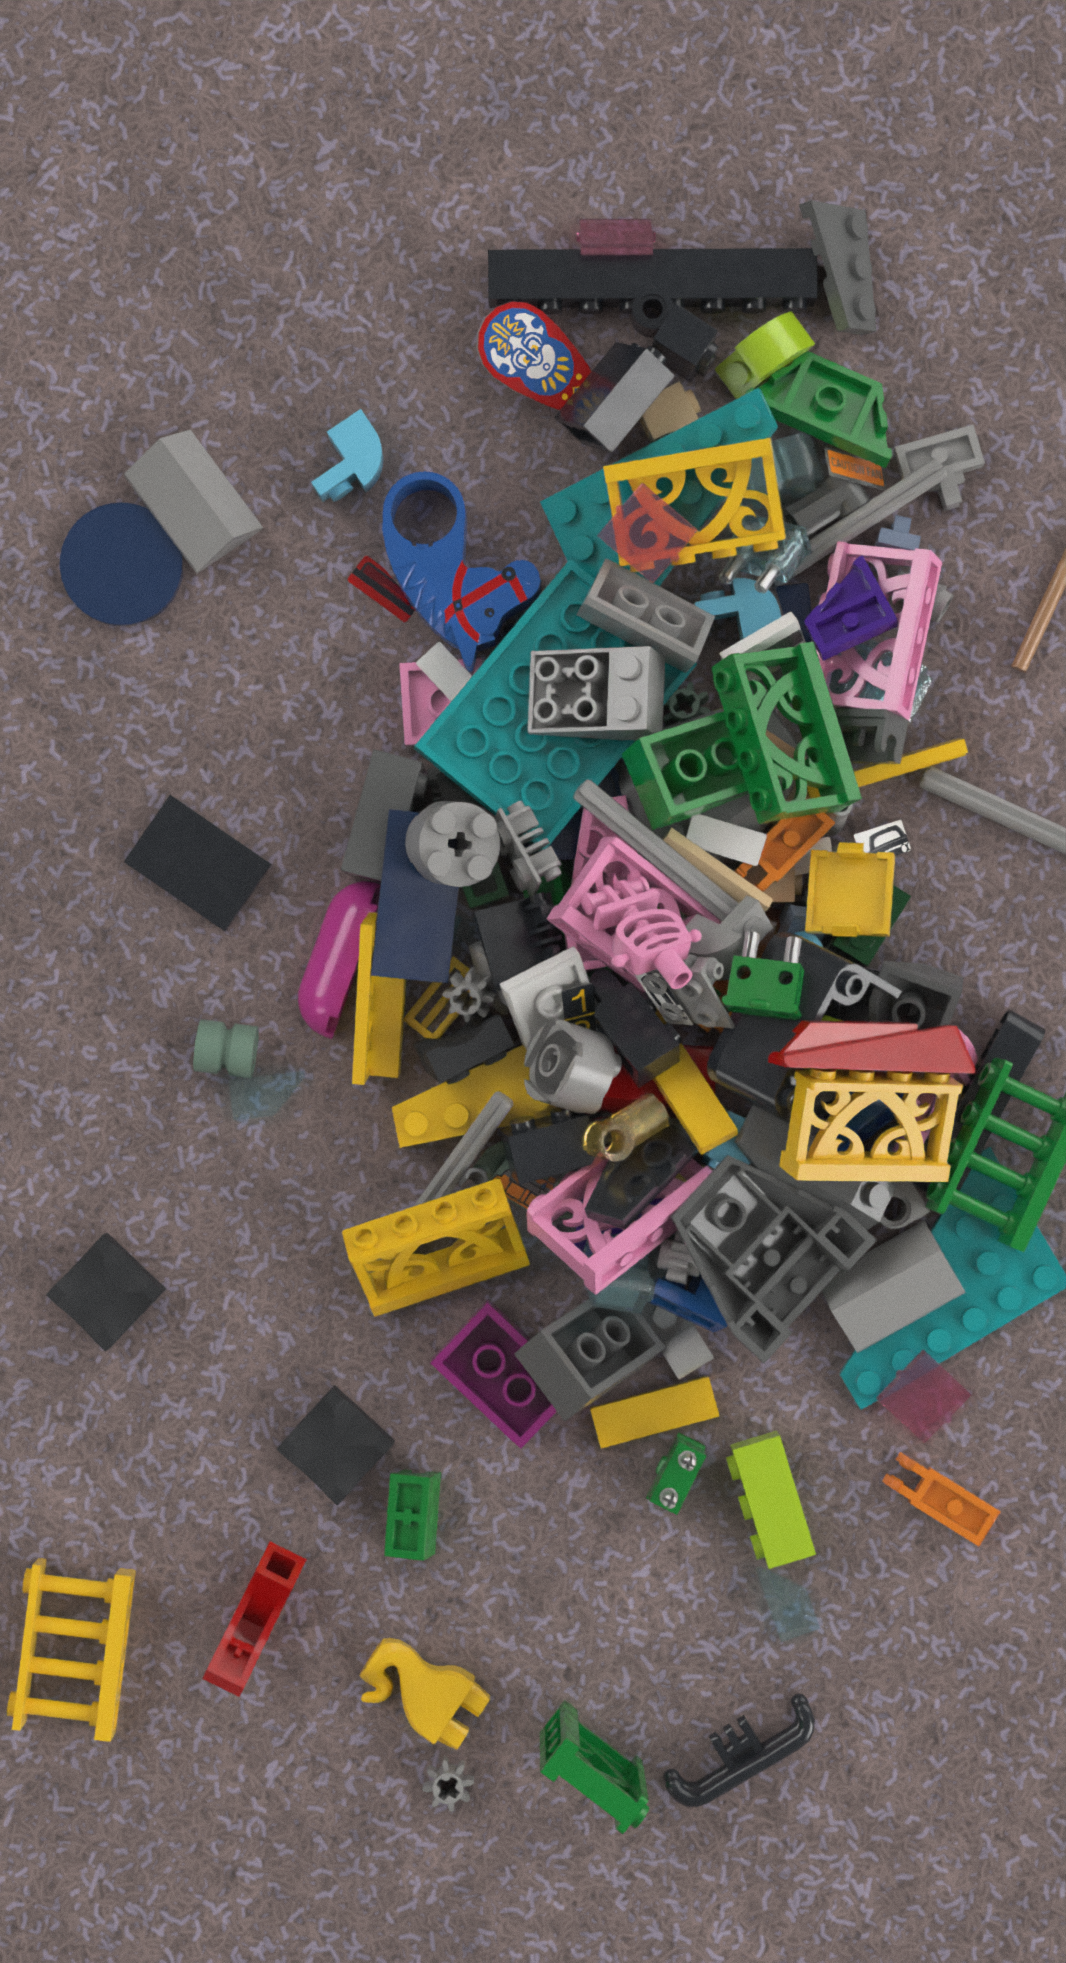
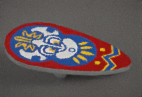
(530, 354)

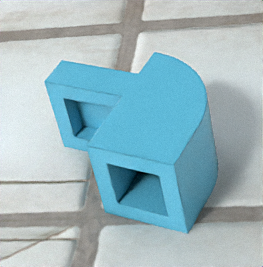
(361, 456)
(750, 607)

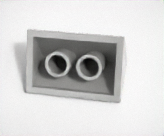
(192, 499)
(646, 615)
(892, 1287)

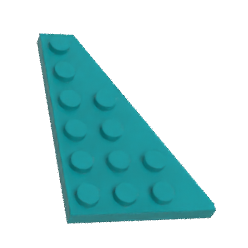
(584, 508)
(997, 1286)

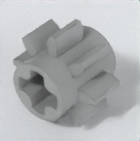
(461, 1000)
(676, 1260)
(451, 1794)

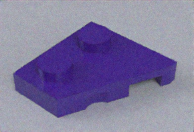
(850, 613)

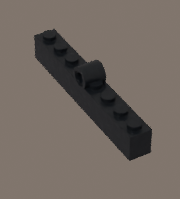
(668, 277)

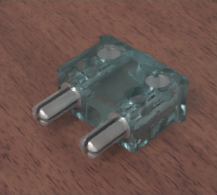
(771, 564)

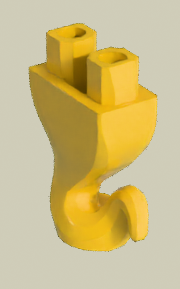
(427, 1691)

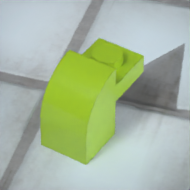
(764, 353)

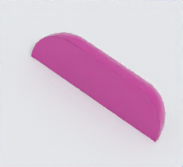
(335, 957)

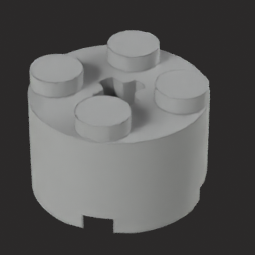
(476, 847)
(570, 1067)

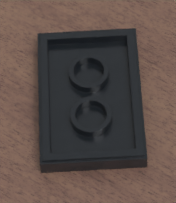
(197, 863)

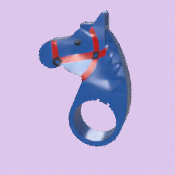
(454, 600)

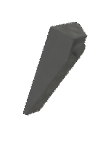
(925, 998)
(761, 1143)

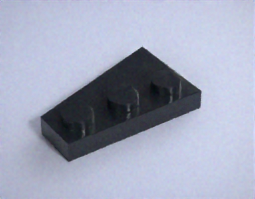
(635, 1182)

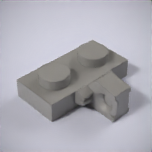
(957, 452)

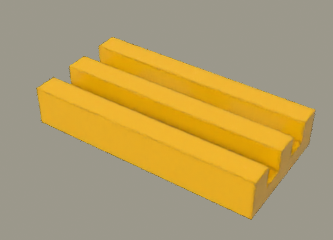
(422, 1027)

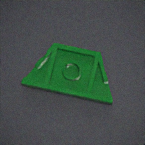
(831, 405)

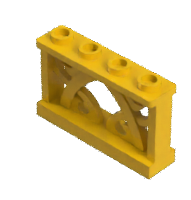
(737, 462)
(855, 1164)
(412, 1278)

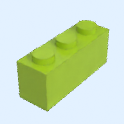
(770, 1500)

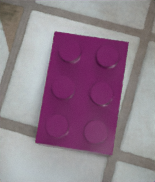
(488, 1373)

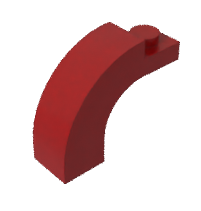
(254, 1619)

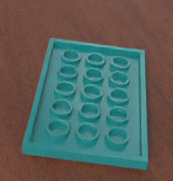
(484, 730)

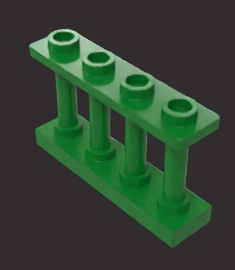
(1033, 1187)

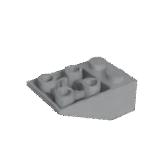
(597, 693)

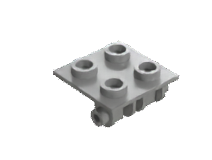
(526, 868)
(697, 996)

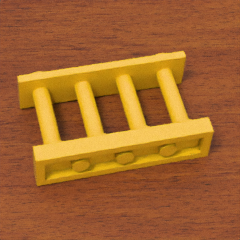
(105, 1673)

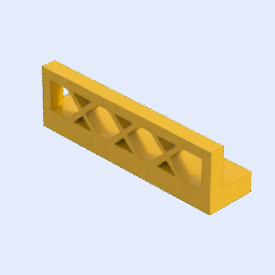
(378, 1015)

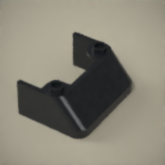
(742, 1053)

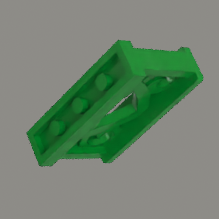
(813, 711)
(594, 1768)

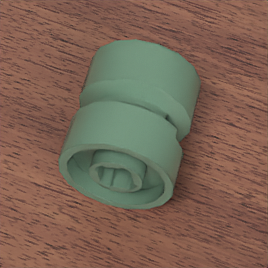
(226, 1048)

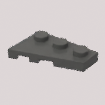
(844, 249)

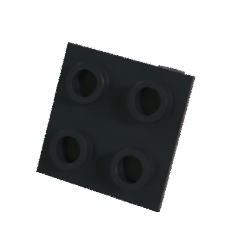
(518, 936)

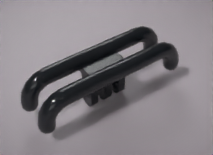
(743, 1757)

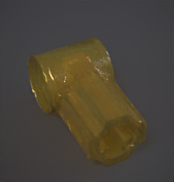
(628, 1128)

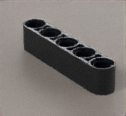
(1013, 1042)

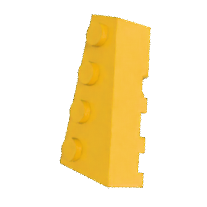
(452, 1108)

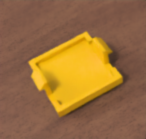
(850, 892)

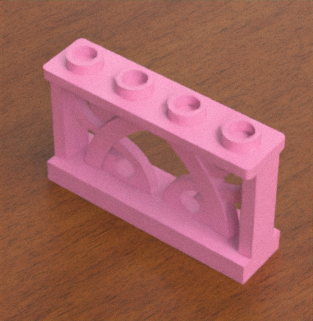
(918, 593)
(580, 925)
(610, 1255)

